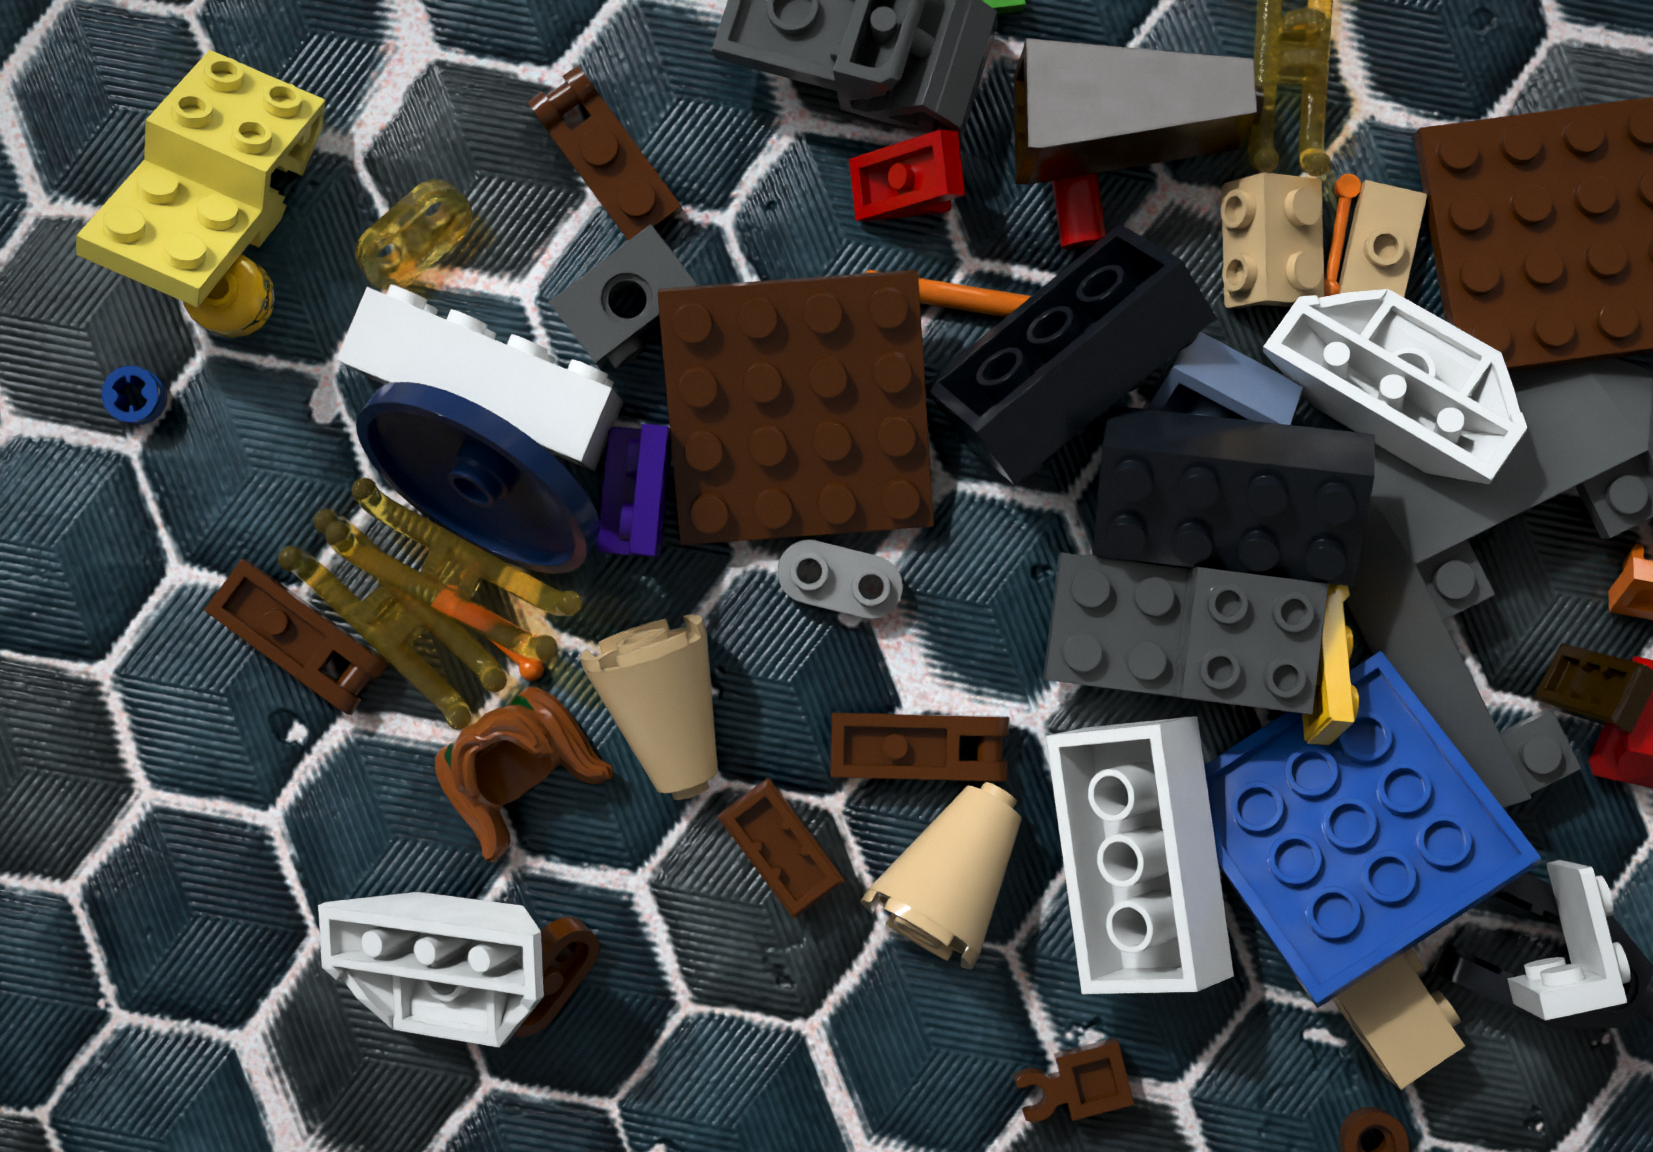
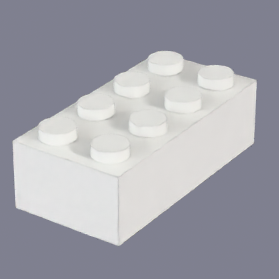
(559, 408)
(1140, 857)

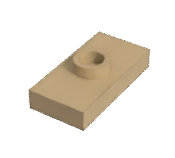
(1382, 239)

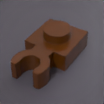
(1087, 1079)

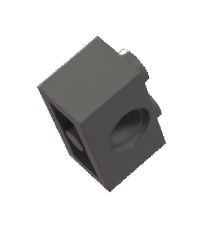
(588, 302)

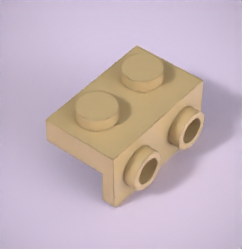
(1272, 240)

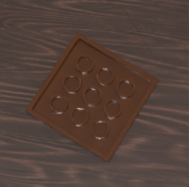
(1545, 230)
(797, 406)

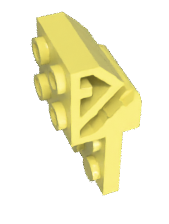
(205, 179)

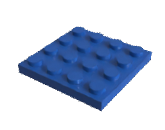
(1361, 839)

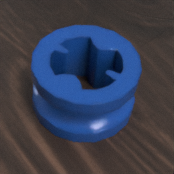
(115, 399)

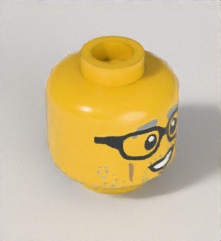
(237, 302)

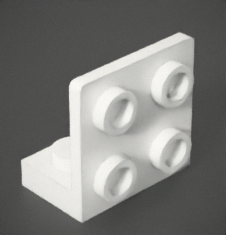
(1597, 965)

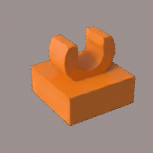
(1634, 587)

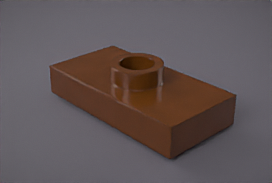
(781, 847)

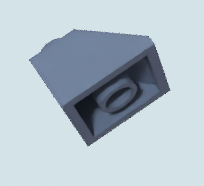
(1225, 384)

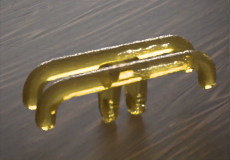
(1295, 53)
(451, 574)
(393, 624)

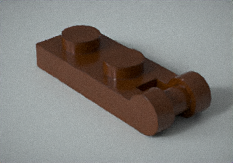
(606, 156)
(294, 635)
(916, 746)

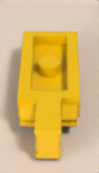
(1335, 698)

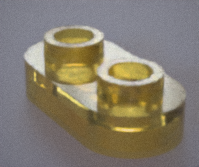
(416, 237)

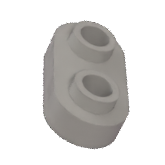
(840, 579)

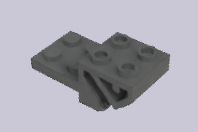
(883, 57)
(1186, 632)

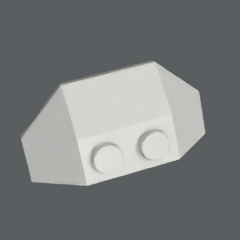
(1405, 378)
(436, 962)

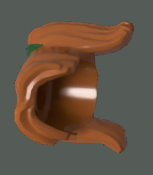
(508, 756)

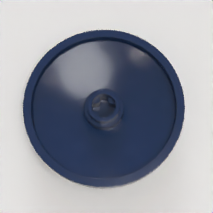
(478, 477)

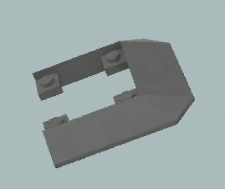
(1417, 567)

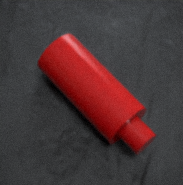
(1079, 211)

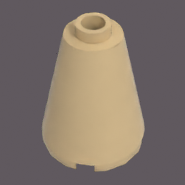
(661, 700)
(951, 875)

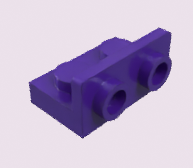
(635, 491)

